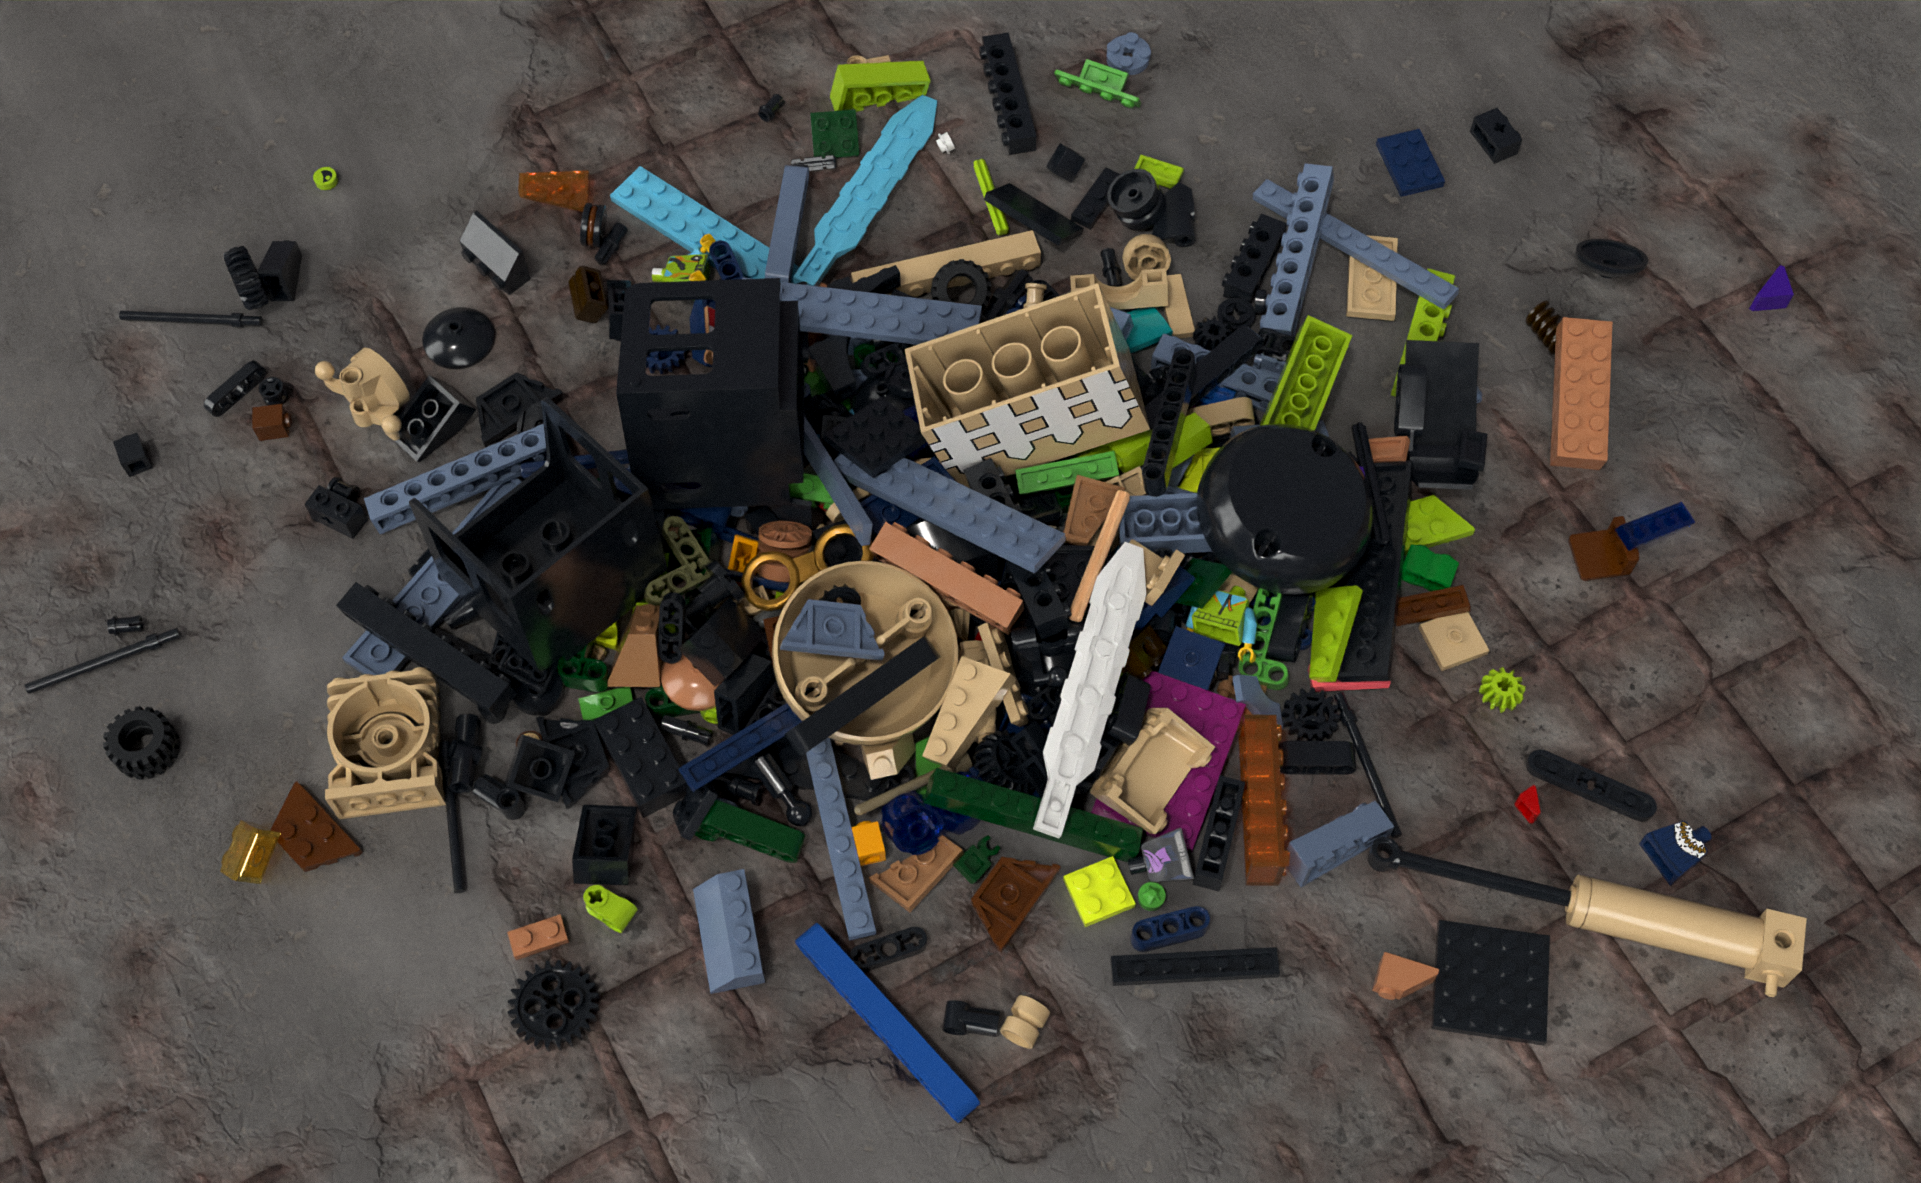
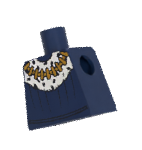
(1676, 849)

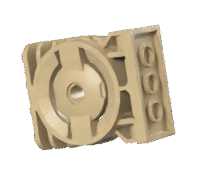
(399, 773)

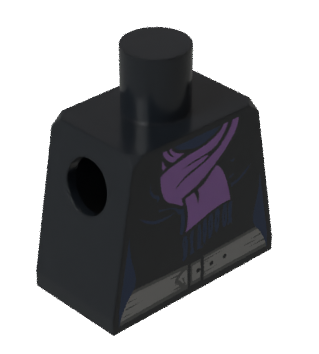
(1163, 858)

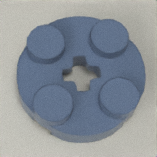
(1128, 44)

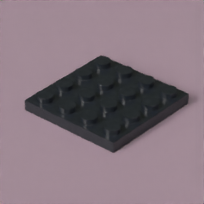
(1491, 982)

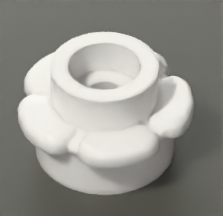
(945, 143)

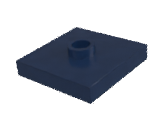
(1191, 658)

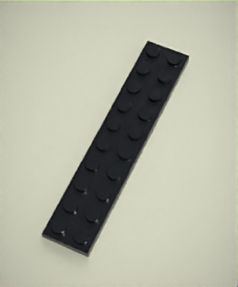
(1379, 576)

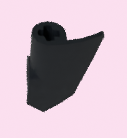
(1177, 217)

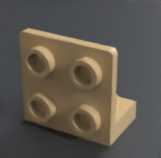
(1158, 571)

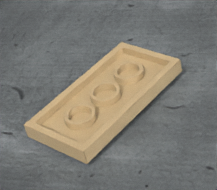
(1370, 292)

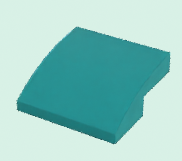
(1147, 328)

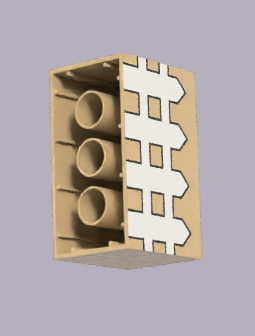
(1027, 386)

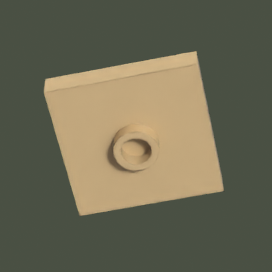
(1453, 640)

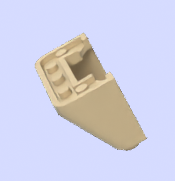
(1151, 769)

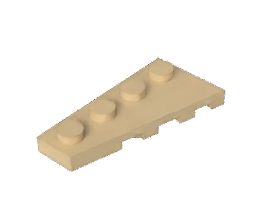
(999, 658)

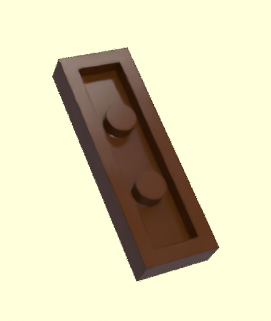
(1432, 605)

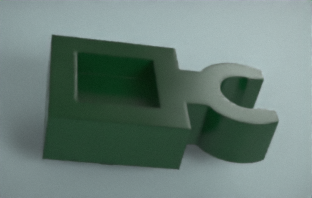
(974, 860)

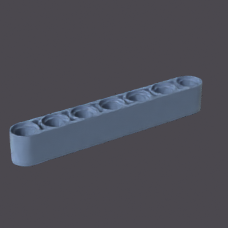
(787, 223)

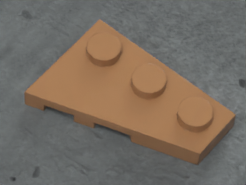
(1088, 509)
(917, 875)

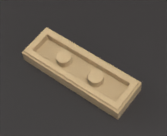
(1178, 311)

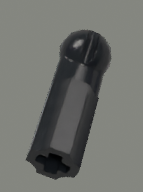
(780, 787)

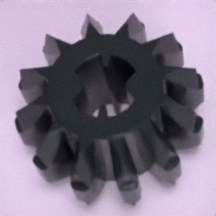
(1211, 333)

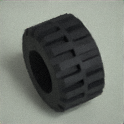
(966, 269)
(128, 730)

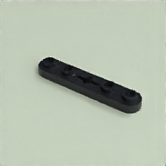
(1615, 795)

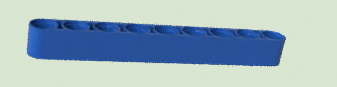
(887, 1023)

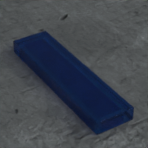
(1655, 526)

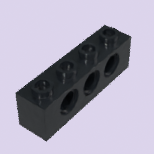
(1254, 259)
(1219, 833)

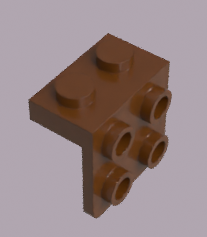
(1602, 553)

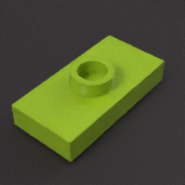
(1164, 173)

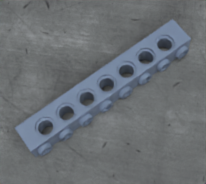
(1312, 178)
(456, 479)

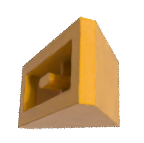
(742, 552)

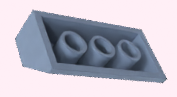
(728, 932)

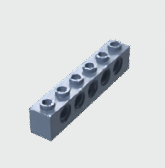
(1259, 380)

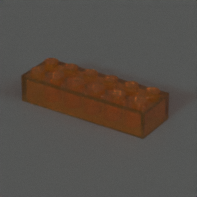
(1262, 800)

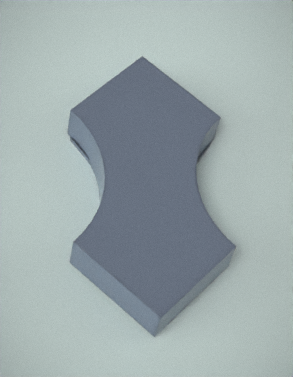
(1250, 693)

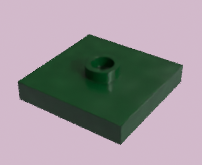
(1208, 580)

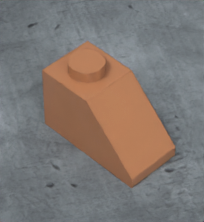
(1401, 976)

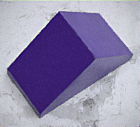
(1775, 293)

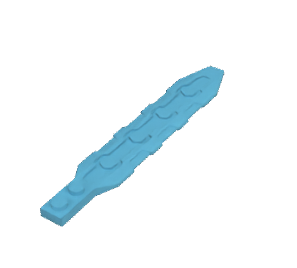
(869, 187)

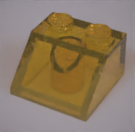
(249, 852)

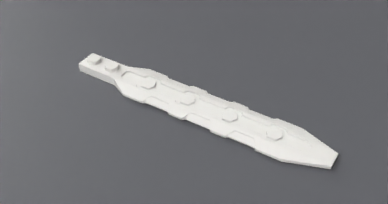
(1091, 684)

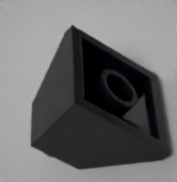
(801, 512)

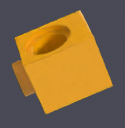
(868, 842)

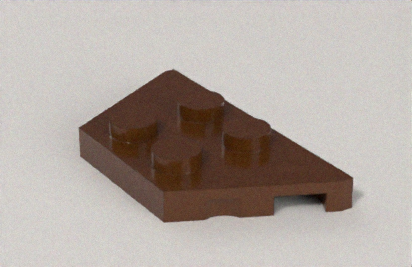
(310, 832)
(1010, 896)

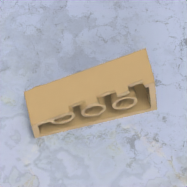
(965, 710)

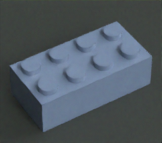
(1163, 523)

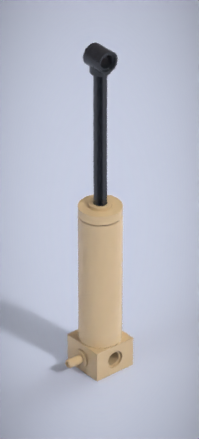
(1764, 945)

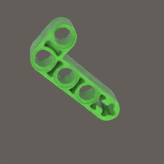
(1264, 633)

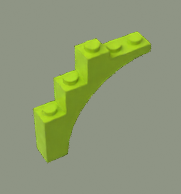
(1132, 450)

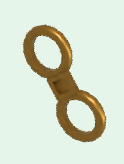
(799, 568)

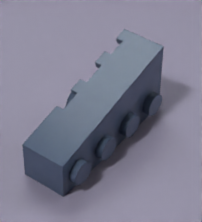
(1337, 842)

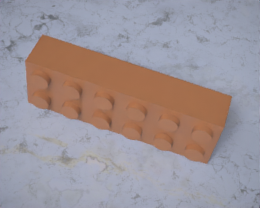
(1581, 393)
(947, 578)

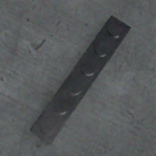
(1194, 966)

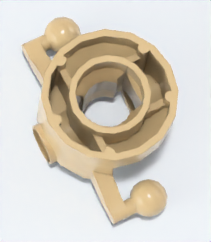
(371, 389)

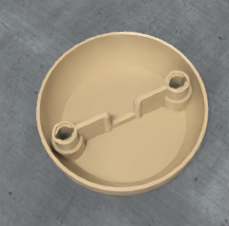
(886, 600)

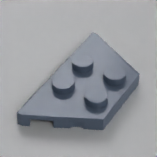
(832, 630)

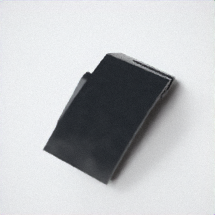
(1434, 406)

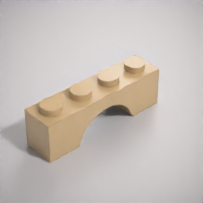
(1146, 291)

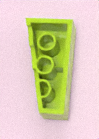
(877, 84)

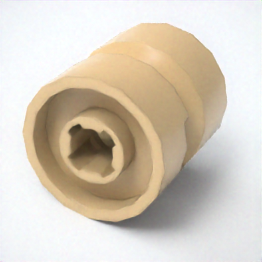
(1026, 1019)

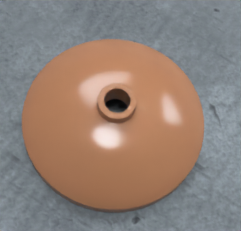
(687, 685)

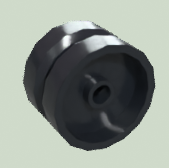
(1136, 199)

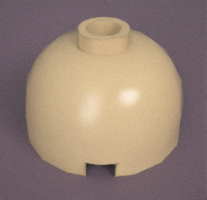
(1145, 253)

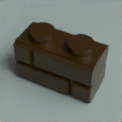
(588, 294)

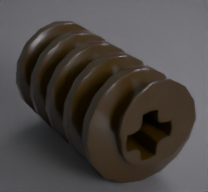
(1544, 324)

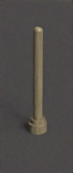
(912, 785)

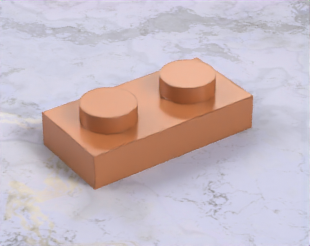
(538, 937)

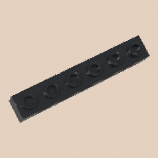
(1008, 94)

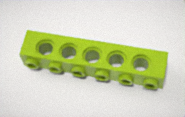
(1423, 324)

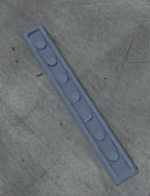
(837, 486)

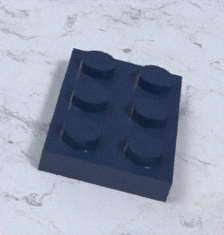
(1410, 162)

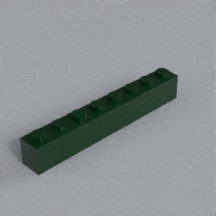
(1020, 810)

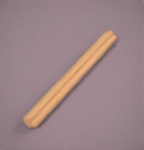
(1099, 555)

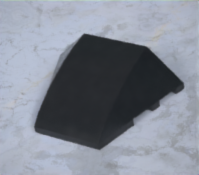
(961, 549)

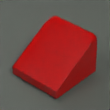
(1528, 804)

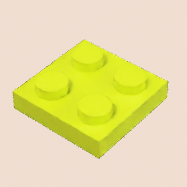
(1099, 891)

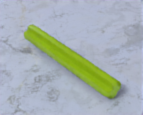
(986, 184)

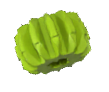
(1511, 687)

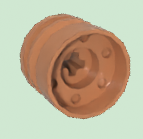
(783, 537)

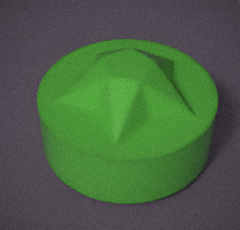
(1151, 896)

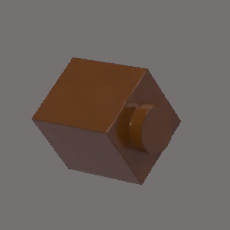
(271, 422)

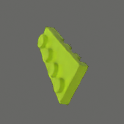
(1332, 626)

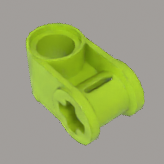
(612, 911)

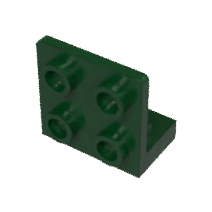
(835, 133)

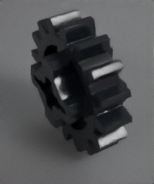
(1311, 726)

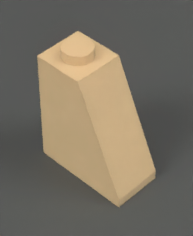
(889, 757)

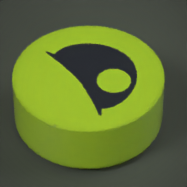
(325, 178)

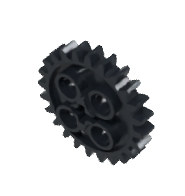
(569, 985)

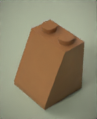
(637, 655)

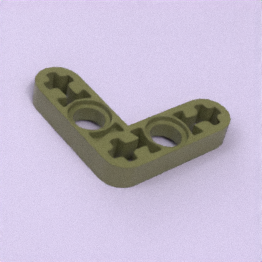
(686, 571)

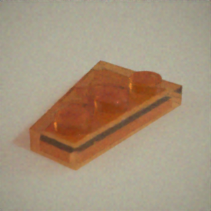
(560, 189)

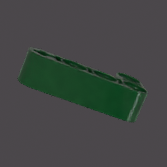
(585, 668)
(751, 831)

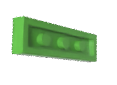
(1064, 472)

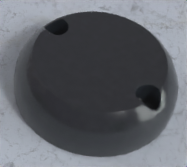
(1285, 508)

